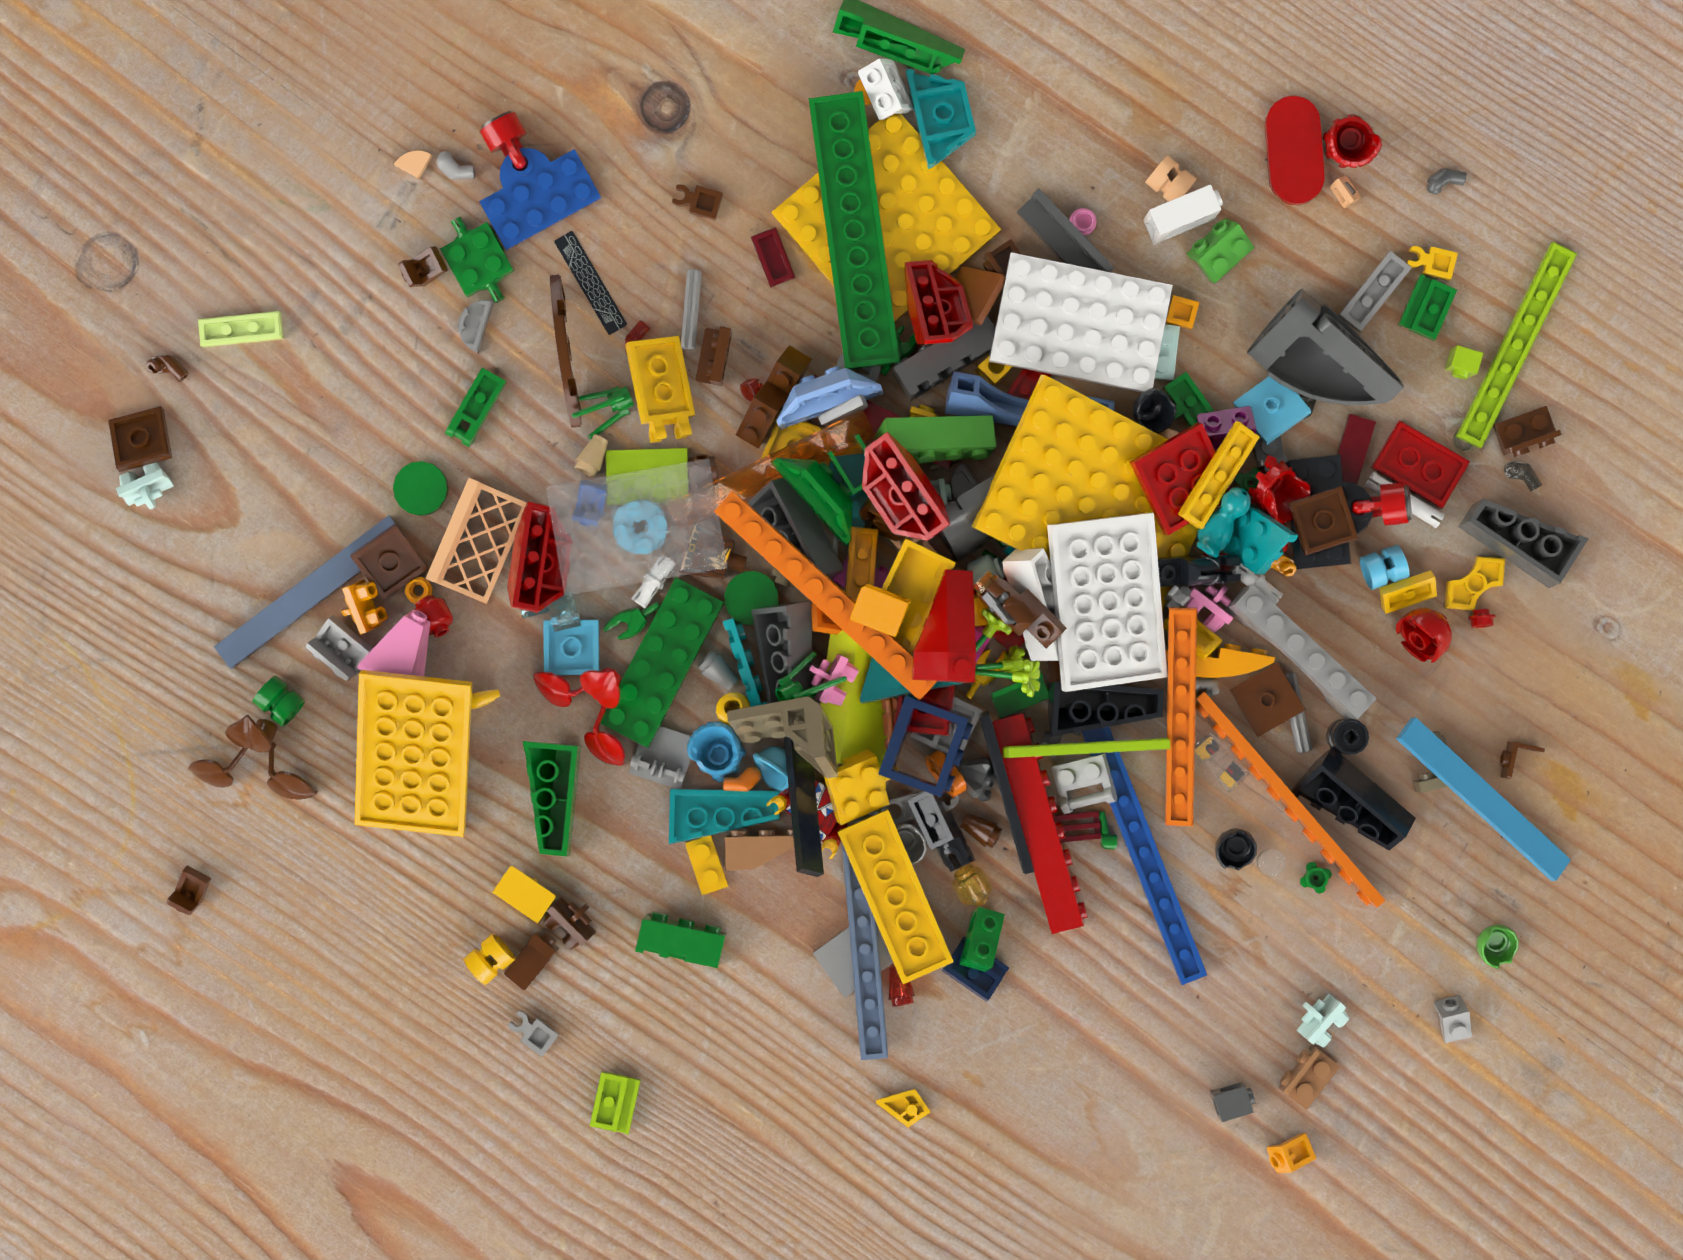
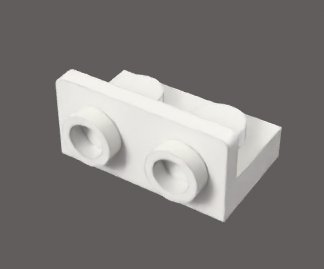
(885, 88)

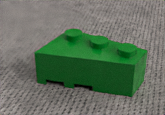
(681, 939)

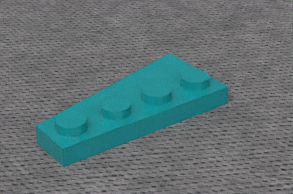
(745, 660)

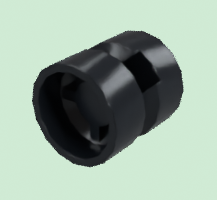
(1347, 736)

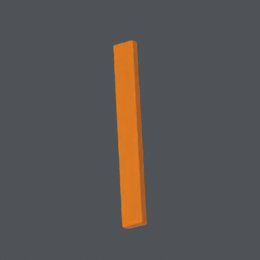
(1181, 716)

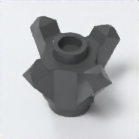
(978, 777)

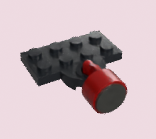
(1327, 473)

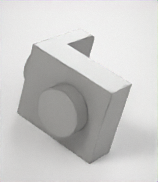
(1453, 1018)

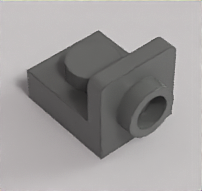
(1273, 449)

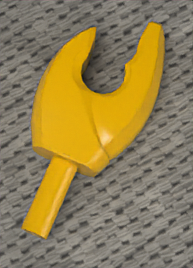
(983, 680)
(483, 698)

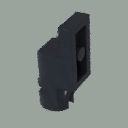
(1196, 570)
(941, 830)

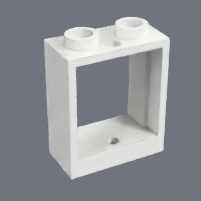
(1183, 214)

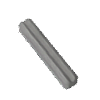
(691, 309)
(1299, 723)

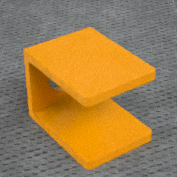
(880, 609)

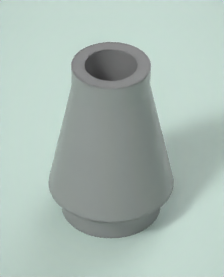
(717, 670)

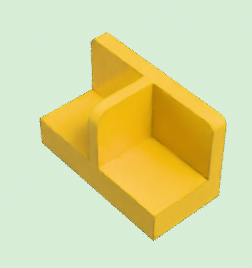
(524, 894)

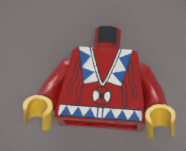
(827, 820)

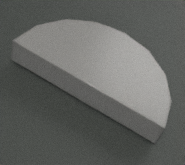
(474, 322)
(843, 410)

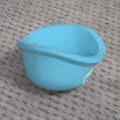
(773, 767)

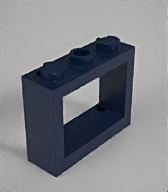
(898, 736)

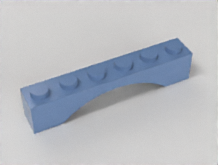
(976, 397)

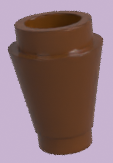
(981, 829)

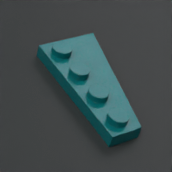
(712, 812)

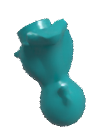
(1220, 526)

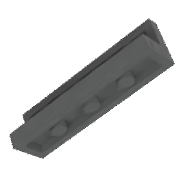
(1061, 234)

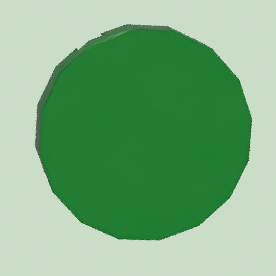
(420, 488)
(749, 592)

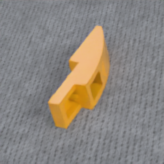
(1231, 662)

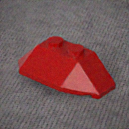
(935, 303)
(902, 490)
(534, 565)

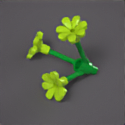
(1013, 661)

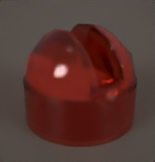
(750, 388)

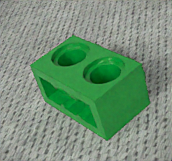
(982, 939)

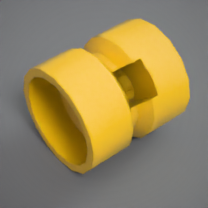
(482, 966)

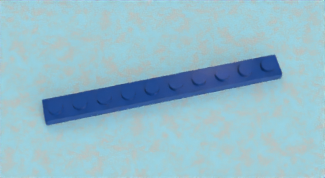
(1150, 867)

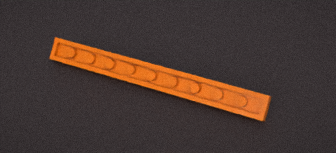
(819, 589)
(1295, 810)

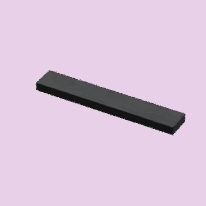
(1006, 793)
(803, 812)

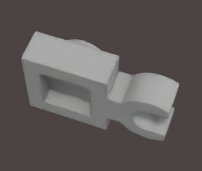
(537, 1035)

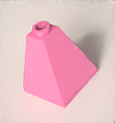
(402, 648)

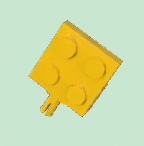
(857, 787)

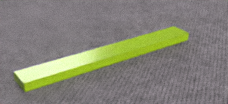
(1516, 345)

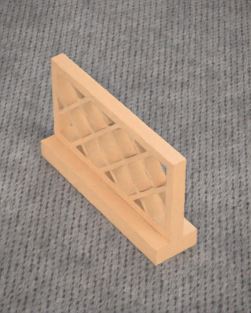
(455, 530)

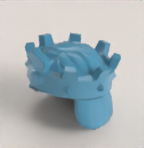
(716, 749)

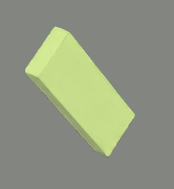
(240, 329)

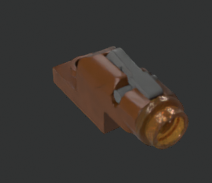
(1018, 610)

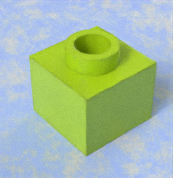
(1463, 362)

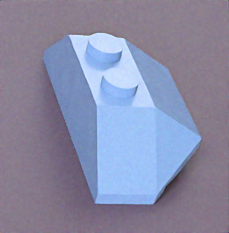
(823, 393)

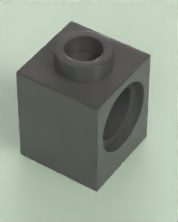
(1233, 1101)

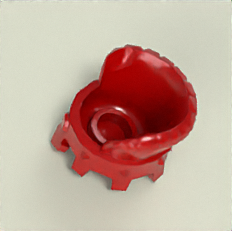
(1351, 142)
(1278, 489)

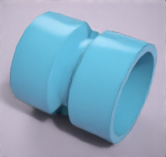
(1375, 571)

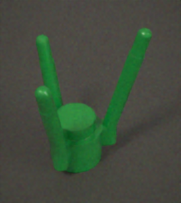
(618, 400)
(793, 690)

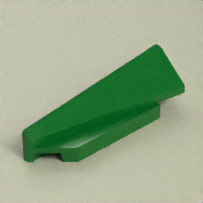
(895, 38)

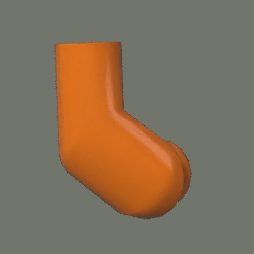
(744, 782)

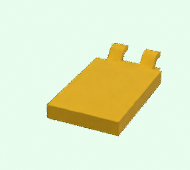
(661, 386)

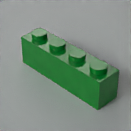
(553, 788)

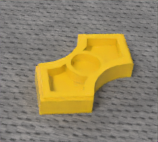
(1485, 573)

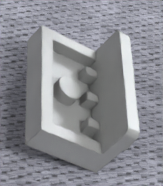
(339, 648)

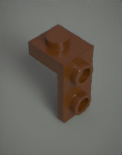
(532, 959)

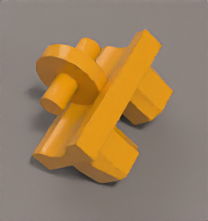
(362, 607)

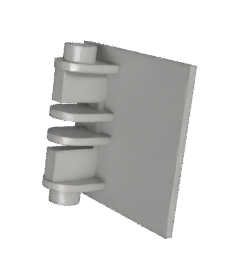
(664, 760)

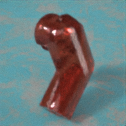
(637, 332)

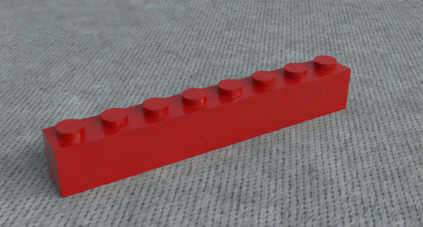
(1040, 828)

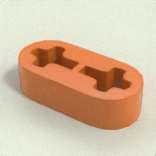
(935, 763)

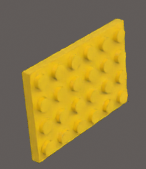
(412, 752)

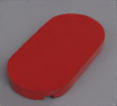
(1294, 150)

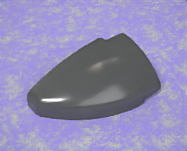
(1318, 351)
(960, 536)

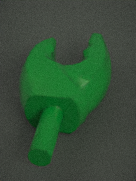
(904, 349)
(634, 618)

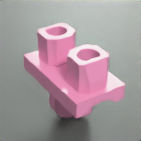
(1218, 615)
(839, 668)

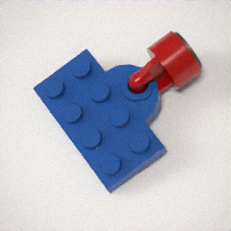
(534, 189)

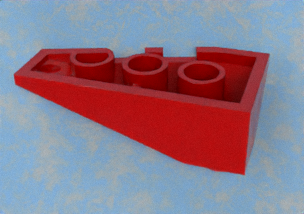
(948, 635)

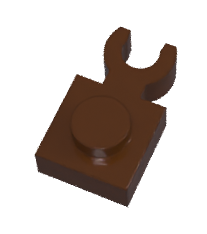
(702, 202)

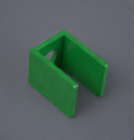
(853, 489)

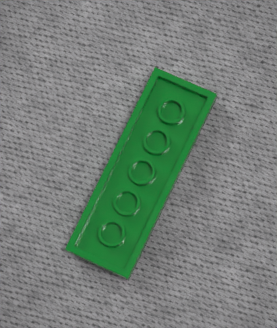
(662, 662)

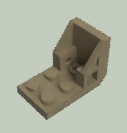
(798, 719)

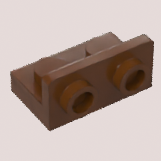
(714, 356)
(1526, 430)

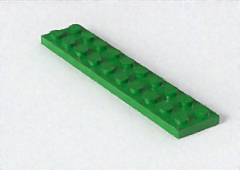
(854, 230)

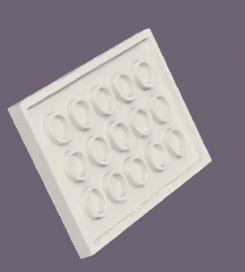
(1080, 323)
(1107, 601)

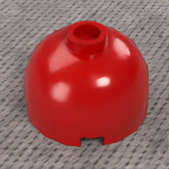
(1425, 633)

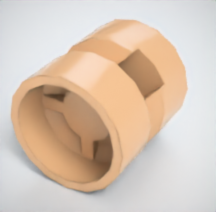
(1167, 171)

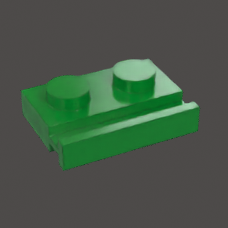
(1427, 307)

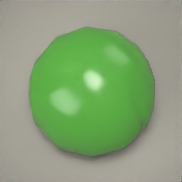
(1497, 945)

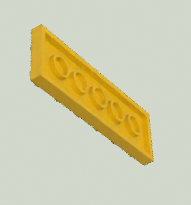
(895, 896)

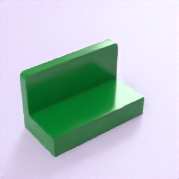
(1012, 699)

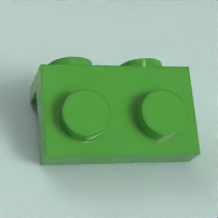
(1220, 249)

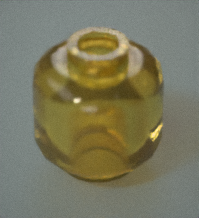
(971, 885)

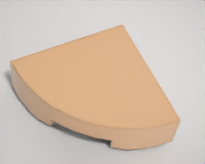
(414, 162)

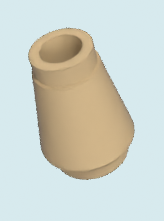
(592, 456)

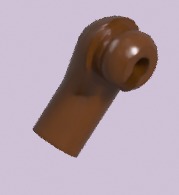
(167, 364)

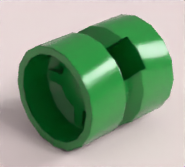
(279, 701)

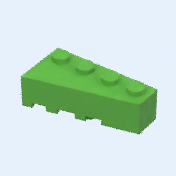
(942, 437)

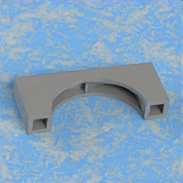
(1335, 683)

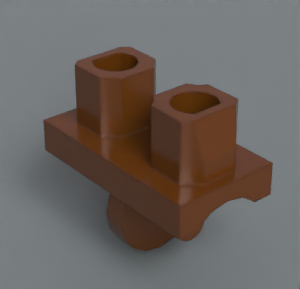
(572, 920)

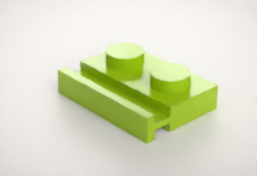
(615, 1102)

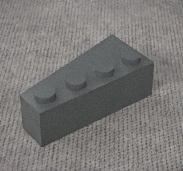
(939, 360)
(783, 643)

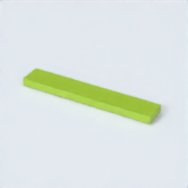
(1085, 747)

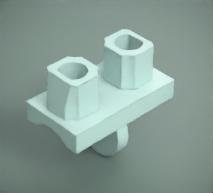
(144, 489)
(1320, 1018)

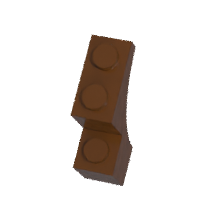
(772, 396)

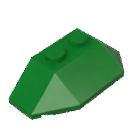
(820, 492)

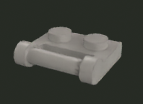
(1081, 774)

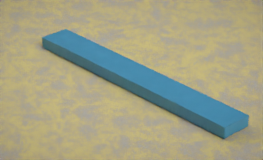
(1483, 799)

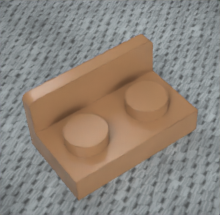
(1308, 1076)

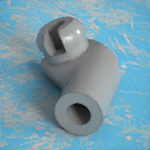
(452, 169)
(1209, 684)

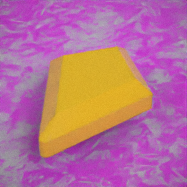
(905, 1106)

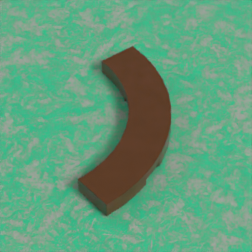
(563, 349)

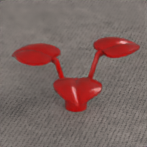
(601, 686)

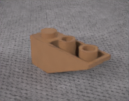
(752, 851)

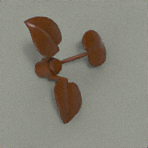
(259, 738)

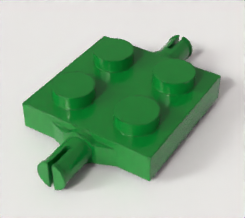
(477, 259)

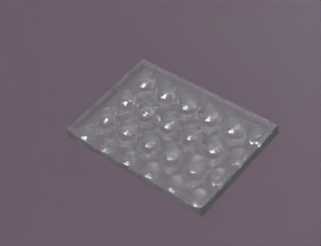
(637, 527)

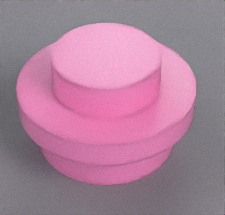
(1084, 220)

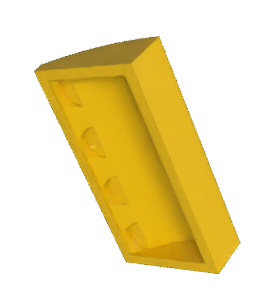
(916, 577)

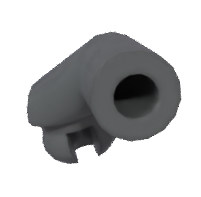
(1444, 177)

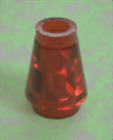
(899, 993)

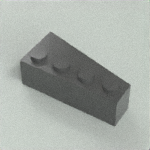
(1524, 541)

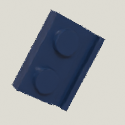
(979, 982)

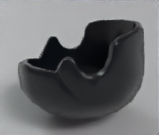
(1154, 410)
(1235, 849)

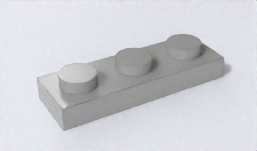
(1374, 291)

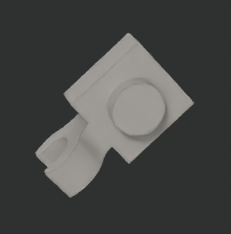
(1177, 597)

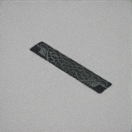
(590, 283)

